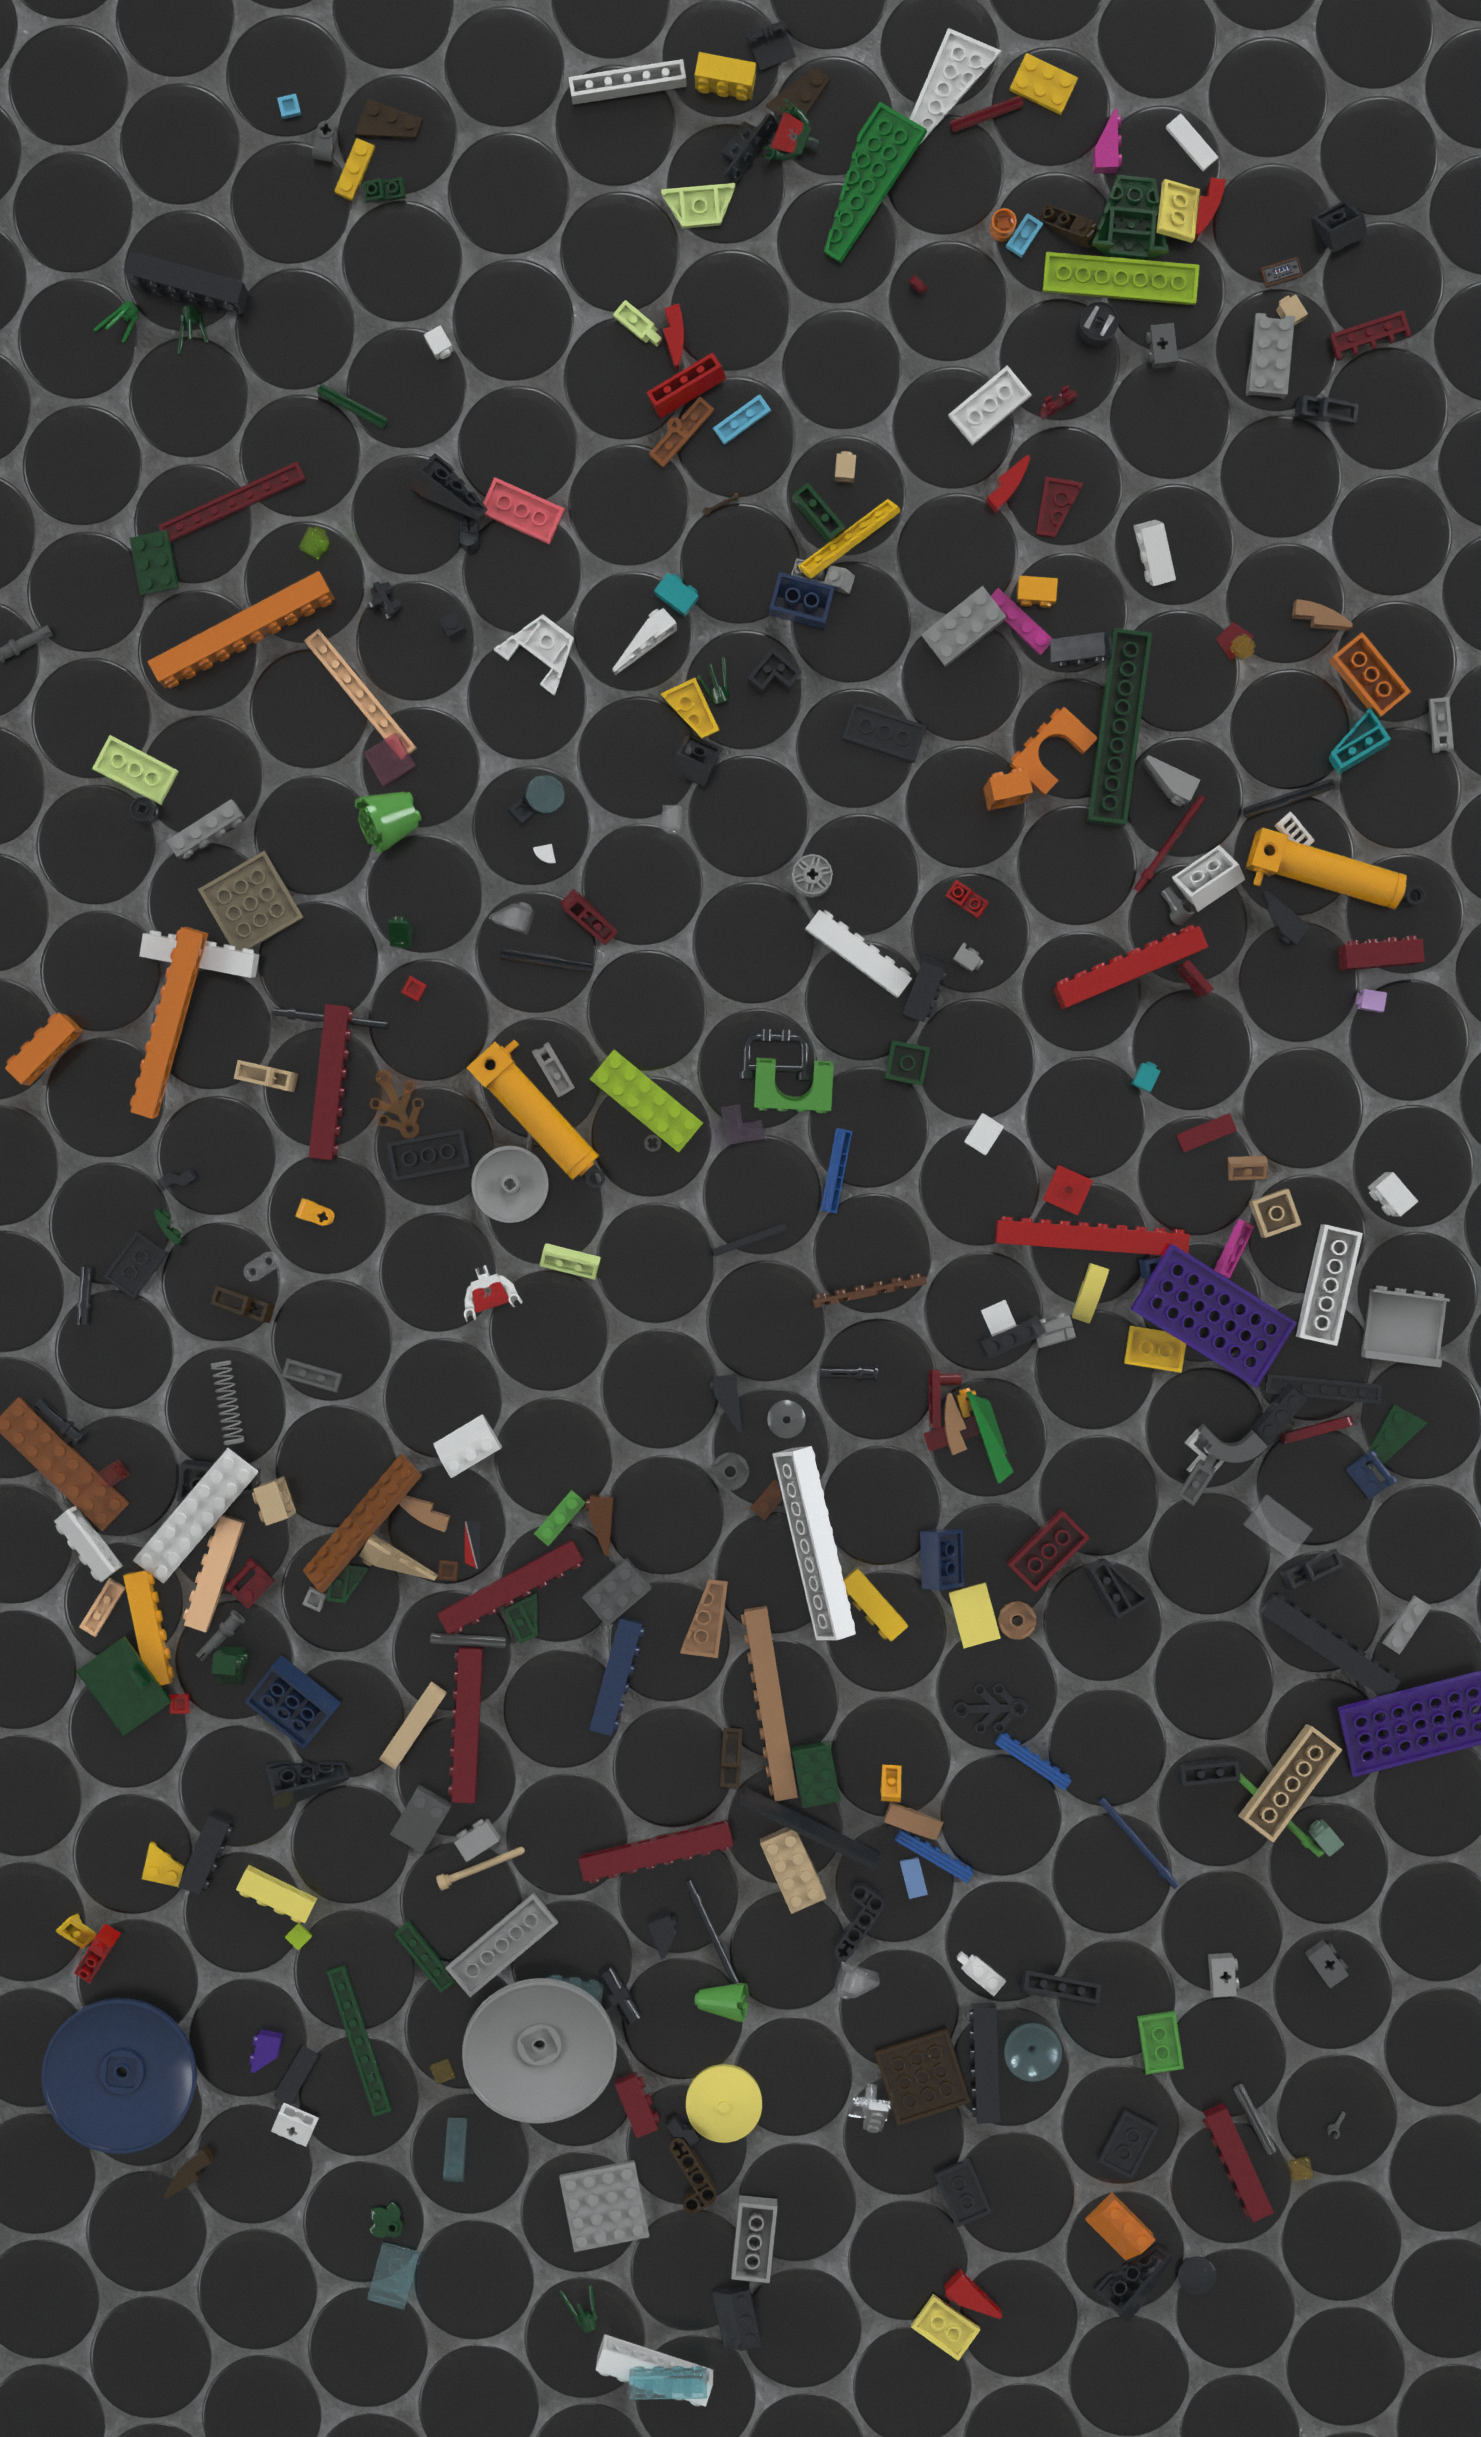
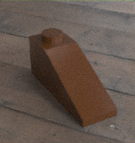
(600, 1515)

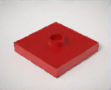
(1067, 1190)

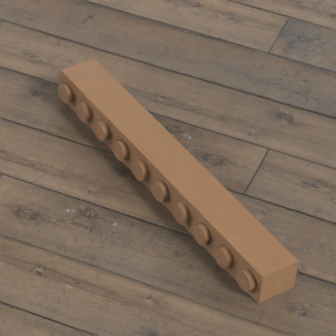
(770, 1703)

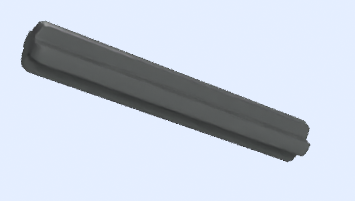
(468, 1640)
(1254, 2119)

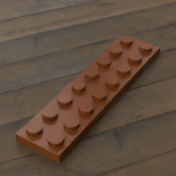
(61, 1464)
(362, 1523)

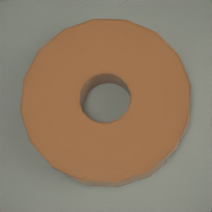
(1008, 1612)

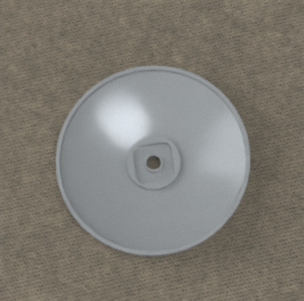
(531, 2080)

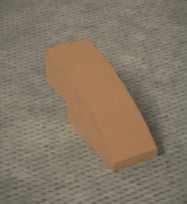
(1320, 616)
(953, 1425)
(423, 1512)
(912, 1821)

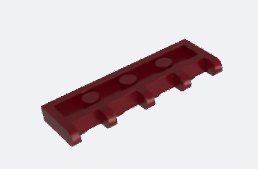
(1369, 333)

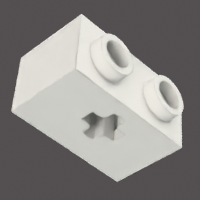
(294, 2124)

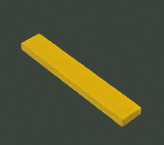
(849, 538)

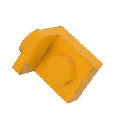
(964, 1406)

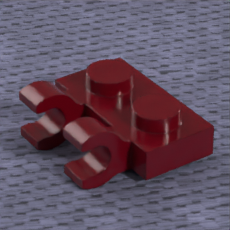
(1064, 399)

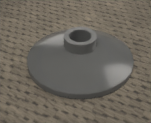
(779, 1411)

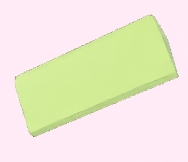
(570, 1261)

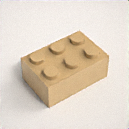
(274, 1501)

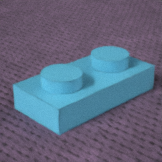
(1024, 235)

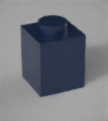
(1148, 1265)

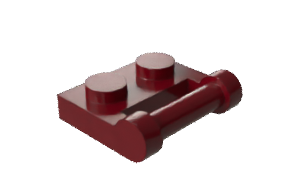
(254, 1587)

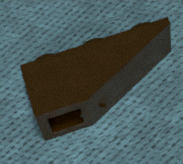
(1069, 225)

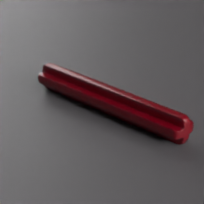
(986, 114)

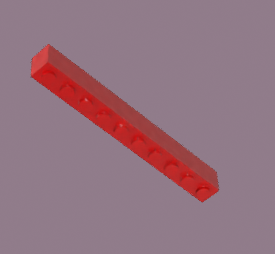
(1089, 1238)

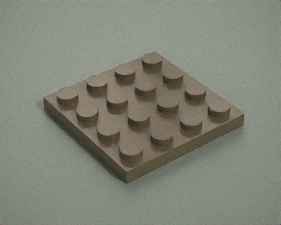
(251, 902)

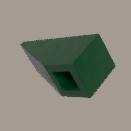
(400, 933)

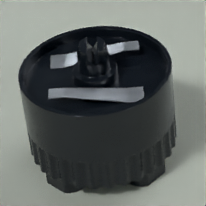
(1098, 324)

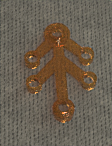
(398, 1107)

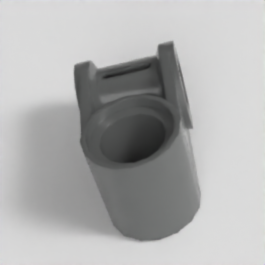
(324, 145)

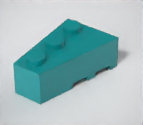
(1360, 743)

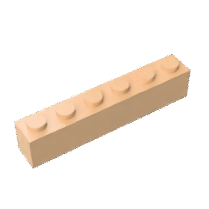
(214, 1572)

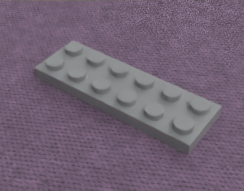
(501, 1944)

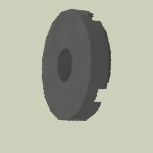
(718, 1471)

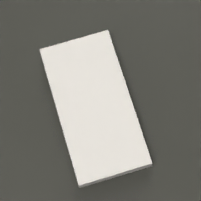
(989, 405)

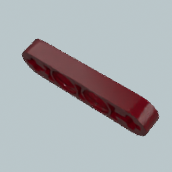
(1316, 1429)

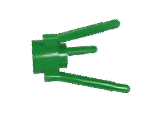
(126, 311)

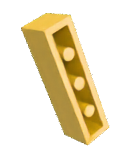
(874, 1605)

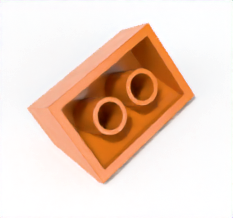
(1120, 2227)

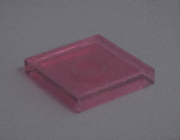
(389, 759)

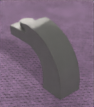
(1235, 1452)

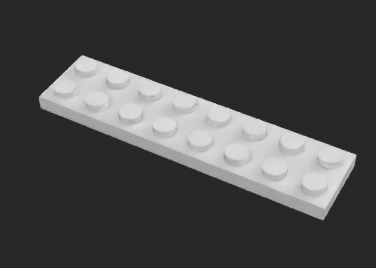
(195, 1515)

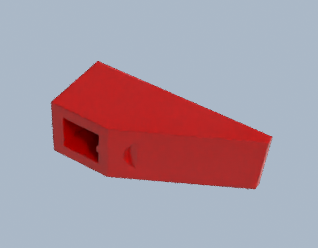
(97, 1953)

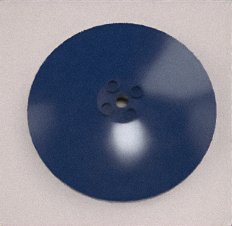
(110, 2109)

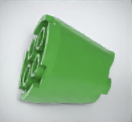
(387, 818)

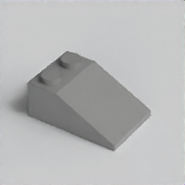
(1172, 781)

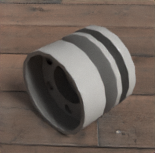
(804, 884)

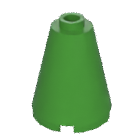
(724, 2001)

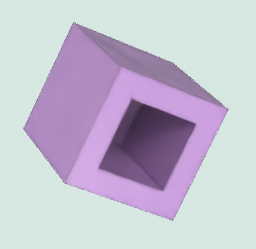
(1371, 1000)

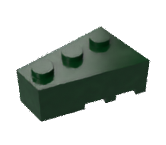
(229, 1665)

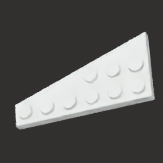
(953, 73)

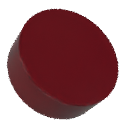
(917, 284)

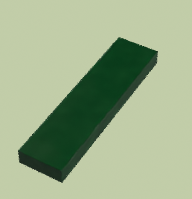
(424, 1956)

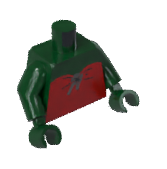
(791, 135)

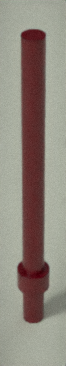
(1148, 873)

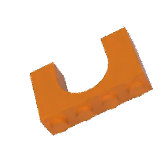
(1062, 725)

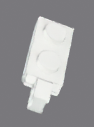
(981, 1973)

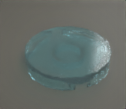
(545, 794)

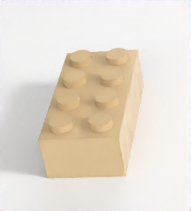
(793, 1869)

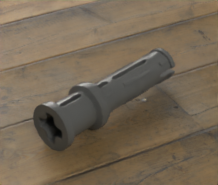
(15, 646)
(225, 1629)

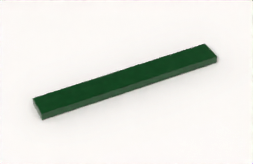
(359, 2040)

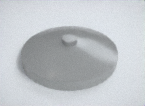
(510, 1184)

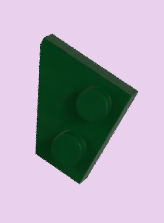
(346, 1583)
(524, 1618)

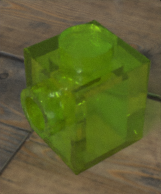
(314, 542)

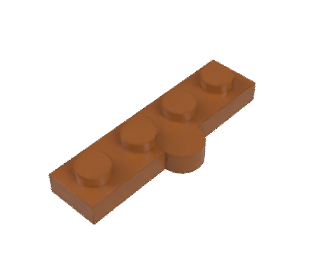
(681, 431)

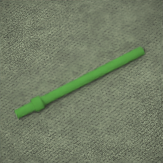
(1306, 1840)

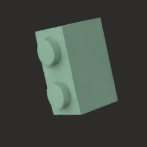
(1325, 1837)

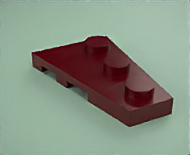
(1055, 504)

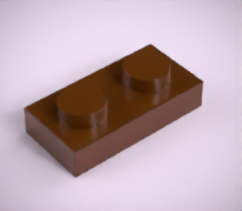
(768, 1500)

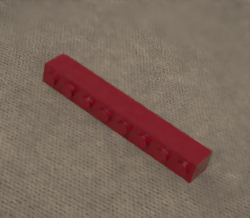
(329, 1082)
(511, 1586)
(466, 1724)
(656, 1850)

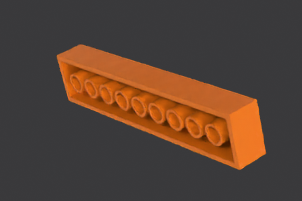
(241, 630)

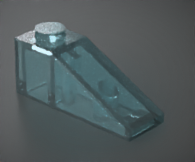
(455, 2150)

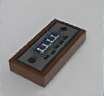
(1281, 272)

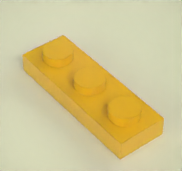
(354, 169)

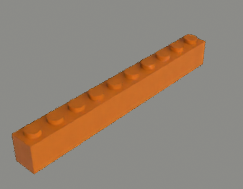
(169, 1022)

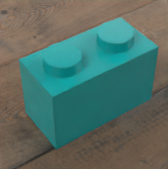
(676, 594)

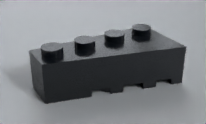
(192, 1471)

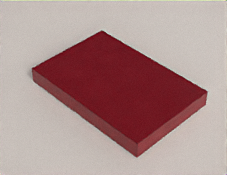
(1194, 978)

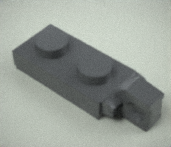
(1197, 1480)

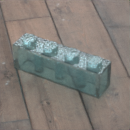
(668, 2383)

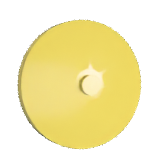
(723, 2103)

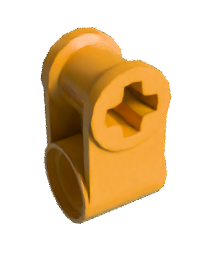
(312, 1212)

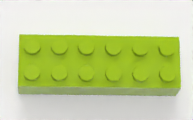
(646, 1101)

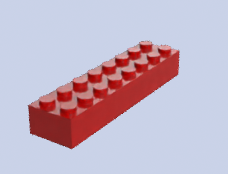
(1135, 965)

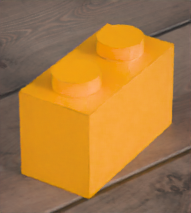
(1036, 591)

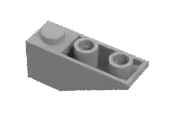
(831, 575)

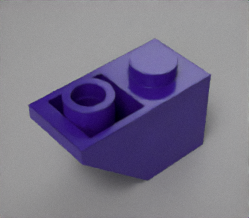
(267, 2048)

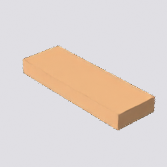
(102, 1607)

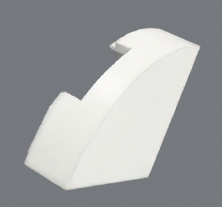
(545, 853)

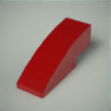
(1209, 204)
(674, 334)
(1008, 484)

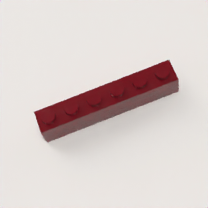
(1238, 2162)

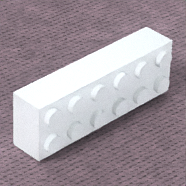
(1329, 1284)
(619, 2356)

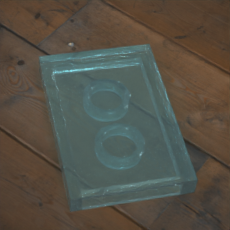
(393, 2275)

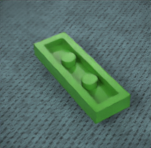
(559, 1517)

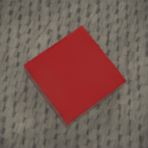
(414, 988)
(180, 1703)

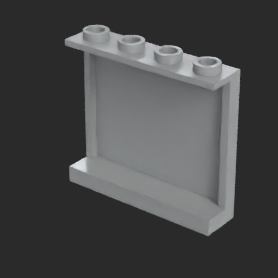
(1404, 1326)

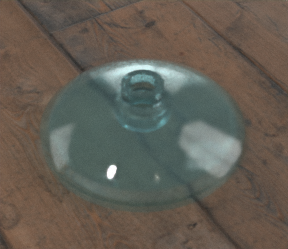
(1034, 2064)

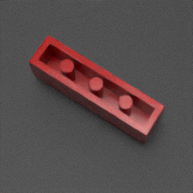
(686, 385)

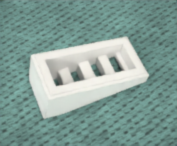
(1294, 822)

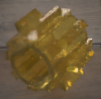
(1243, 646)

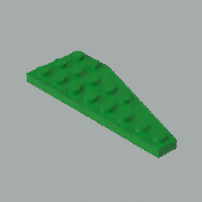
(878, 159)

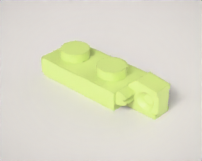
(637, 323)

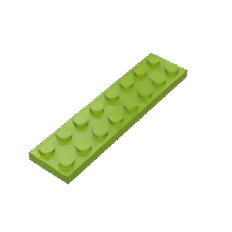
(1120, 278)

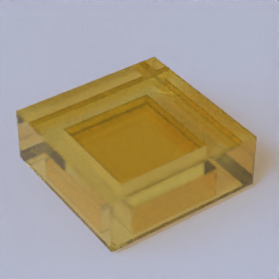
(442, 2071)
(1301, 2168)

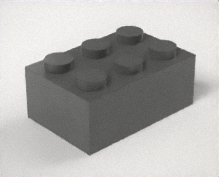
(617, 1592)

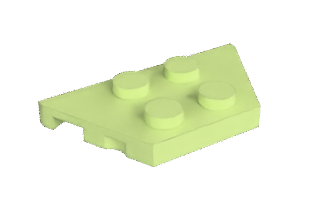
(699, 204)

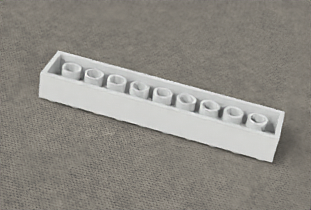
(814, 1543)

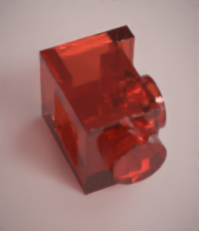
(114, 1473)

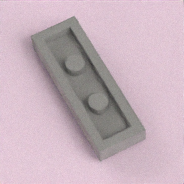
(1406, 1624)
(875, 2117)

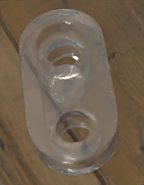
(261, 1266)

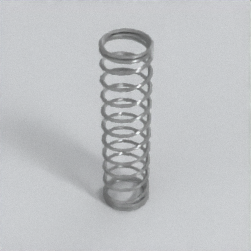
(214, 1367)

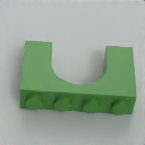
(816, 1098)

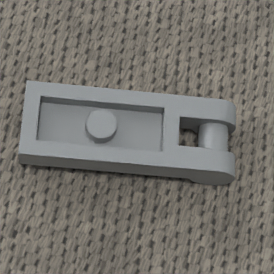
(1441, 724)
(553, 1070)

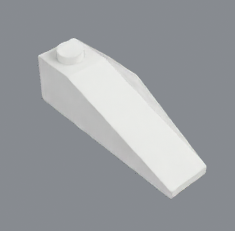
(654, 631)

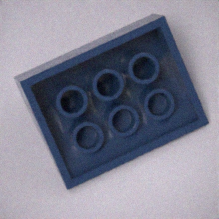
(292, 1702)

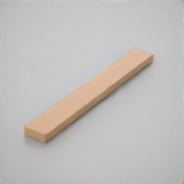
(355, 688)

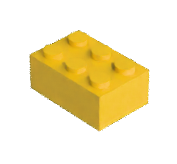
(725, 76)

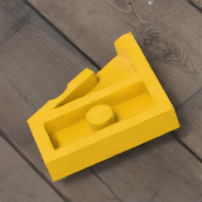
(161, 1867)

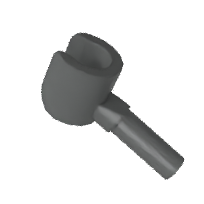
(1335, 2127)

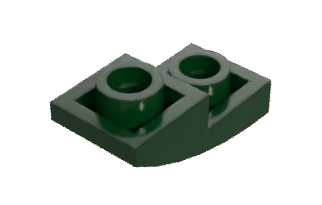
(384, 190)
(164, 1220)

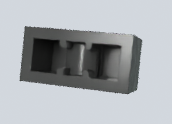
(1166, 336)
(1335, 1971)

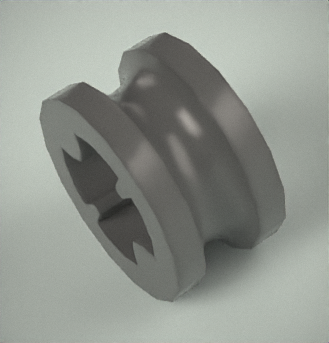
(646, 1143)

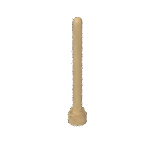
(445, 1881)

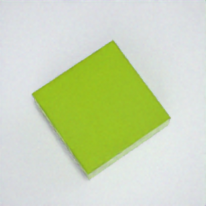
(298, 1936)

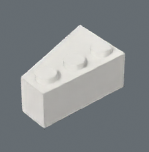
(1155, 552)

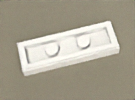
(1191, 142)

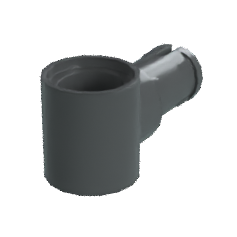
(1181, 909)

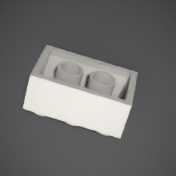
(1209, 878)
(467, 1446)

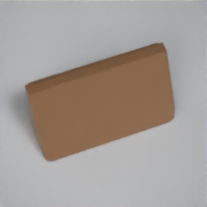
(1247, 1168)

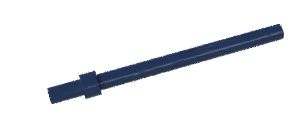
(1163, 1871)

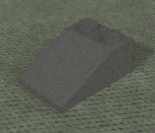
(421, 1819)

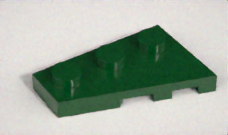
(1395, 1432)

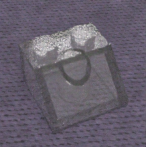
(515, 916)
(854, 1981)

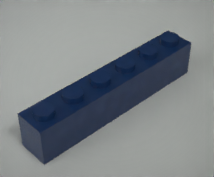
(616, 1675)

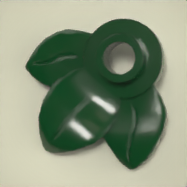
(384, 2219)

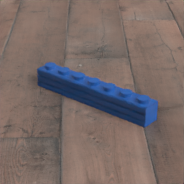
(836, 1170)
(1033, 1760)
(934, 1855)

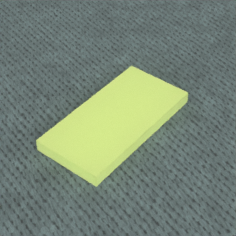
(135, 770)

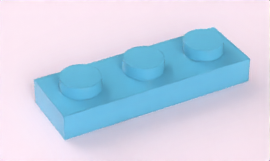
(742, 419)

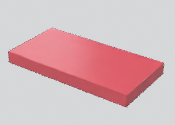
(522, 511)

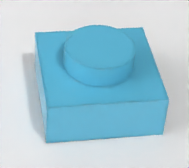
(289, 106)

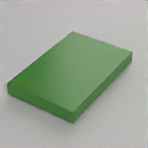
(1160, 2042)

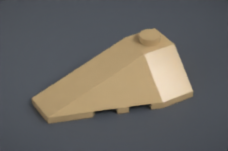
(386, 1556)

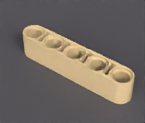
(413, 1725)

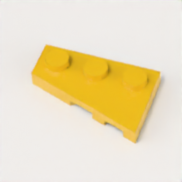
(692, 707)

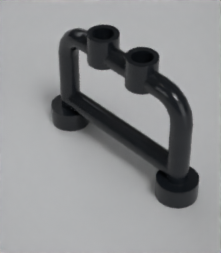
(785, 1036)

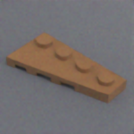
(706, 1626)

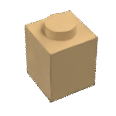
(1292, 307)
(845, 467)

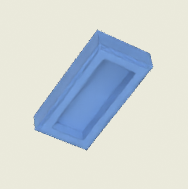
(913, 1877)

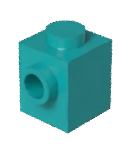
(1146, 1076)

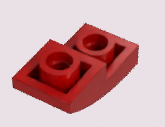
(967, 899)

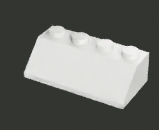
(88, 1544)

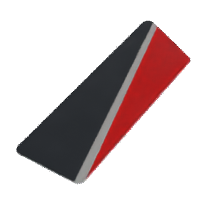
(472, 1543)

